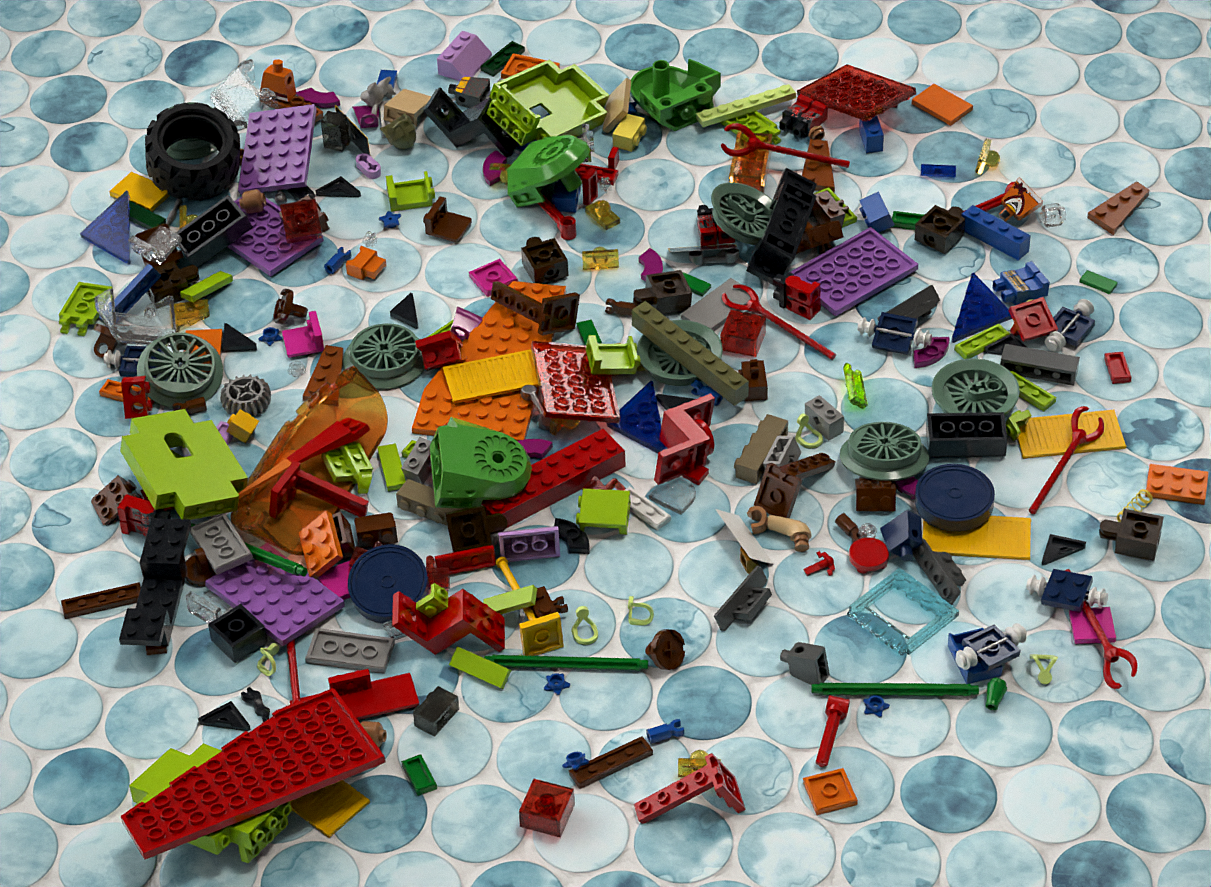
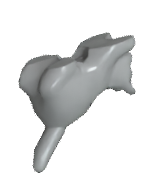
(376, 92)

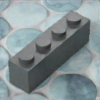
(1040, 364)

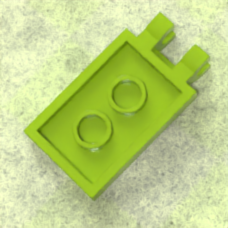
(757, 124)
(81, 307)

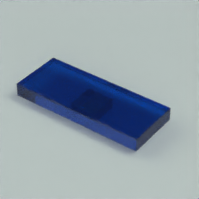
(938, 170)

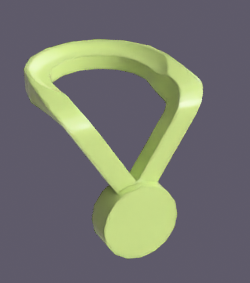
(802, 421)
(582, 613)
(633, 621)
(268, 653)
(1044, 676)

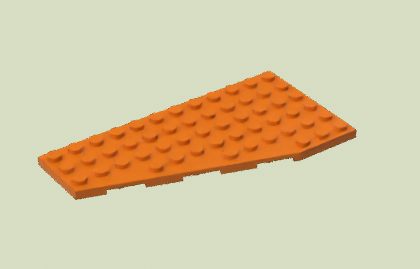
(498, 334)

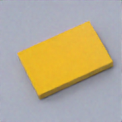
(141, 191)

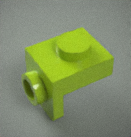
(1015, 421)
(434, 602)

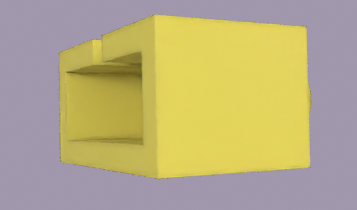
(629, 132)

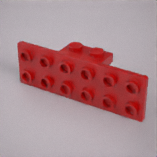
(376, 697)

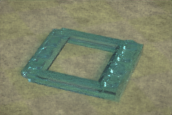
(888, 633)

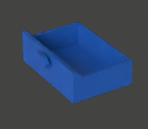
(974, 673)

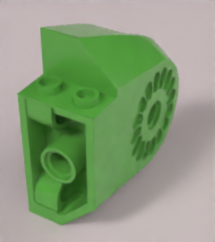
(675, 94)
(543, 164)
(476, 465)

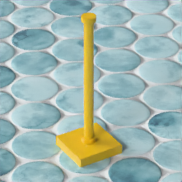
(537, 634)

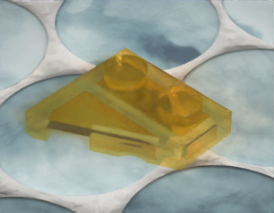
(190, 312)

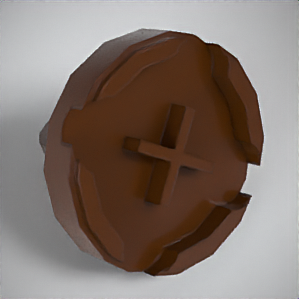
(286, 307)
(104, 338)
(198, 568)
(666, 649)

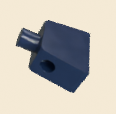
(903, 534)

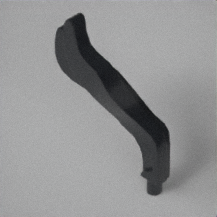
(254, 698)

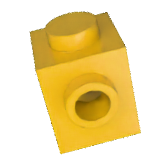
(242, 425)

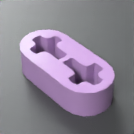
(365, 162)

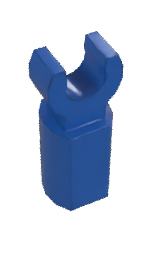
(337, 260)
(703, 390)
(665, 731)

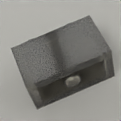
(335, 131)
(436, 711)

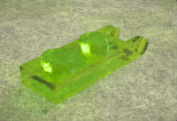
(855, 386)

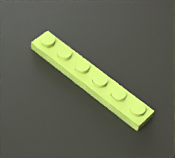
(745, 105)

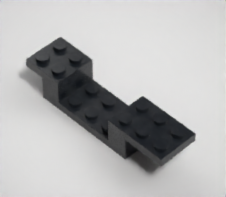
(785, 228)
(162, 584)

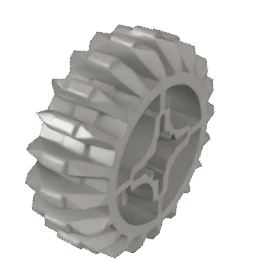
(246, 394)

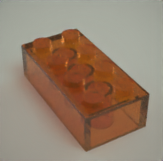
(753, 167)

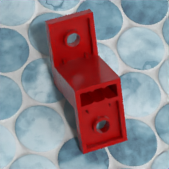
(684, 439)
(462, 617)

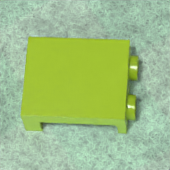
(410, 193)
(612, 357)
(604, 509)

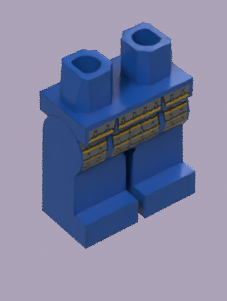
(1022, 284)

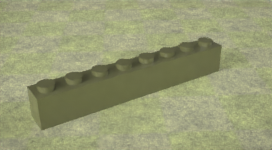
(690, 353)

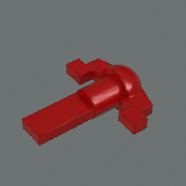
(827, 562)

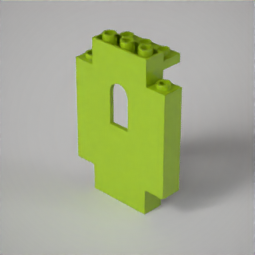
(565, 94)
(191, 484)
(249, 834)

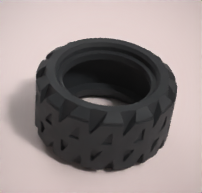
(194, 122)

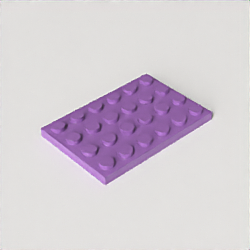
(277, 149)
(267, 243)
(856, 270)
(277, 598)

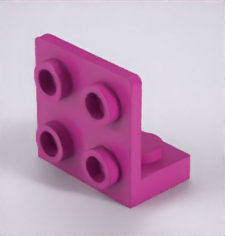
(304, 339)

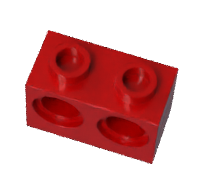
(131, 397)

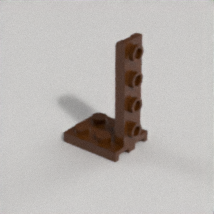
(552, 315)
(782, 483)

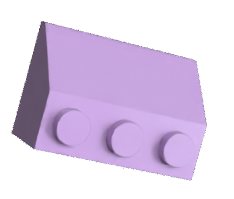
(463, 57)
(529, 544)

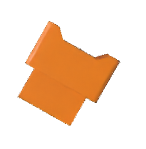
(365, 264)

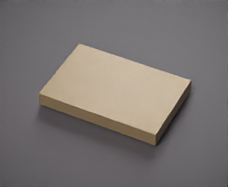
(617, 105)

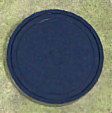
(954, 497)
(382, 574)

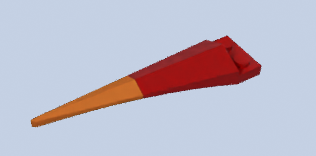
(334, 436)

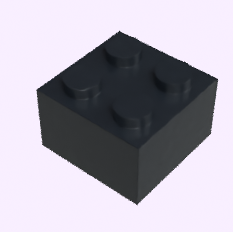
(237, 633)

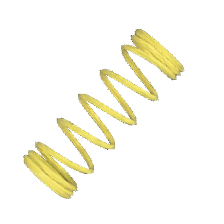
(1140, 497)

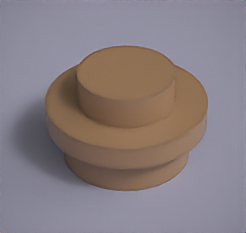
(816, 132)

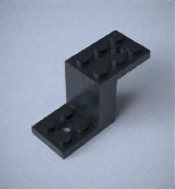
(467, 125)

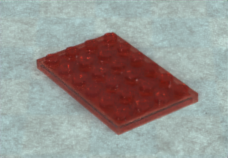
(857, 92)
(569, 387)

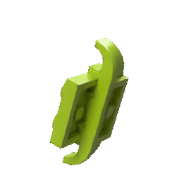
(349, 464)

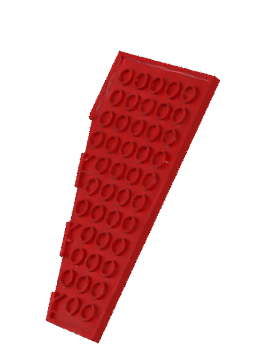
(273, 764)

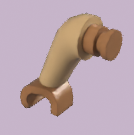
(795, 529)

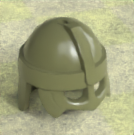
(400, 132)

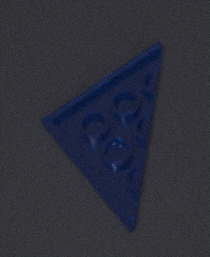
(112, 229)
(979, 310)
(641, 419)

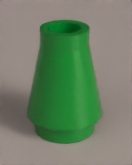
(995, 692)

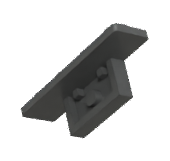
(918, 304)
(941, 571)
(745, 600)

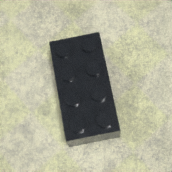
(213, 231)
(966, 434)

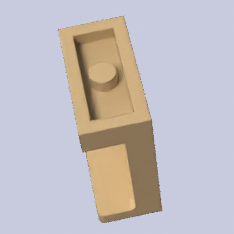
(406, 103)

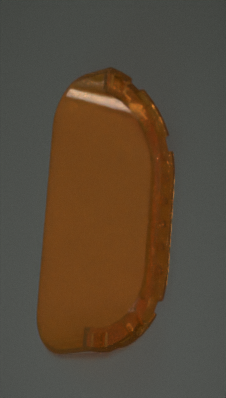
(347, 397)

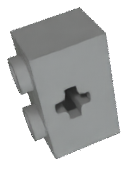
(824, 417)
(783, 451)
(418, 465)

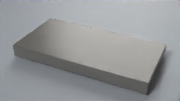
(712, 310)
(221, 543)
(350, 650)

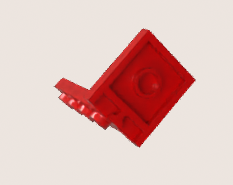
(297, 479)
(690, 786)

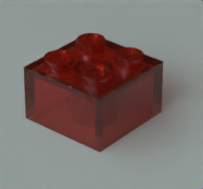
(301, 221)
(743, 333)
(546, 807)

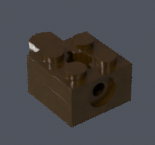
(940, 228)
(544, 256)
(172, 281)
(665, 292)
(472, 527)
(1130, 530)

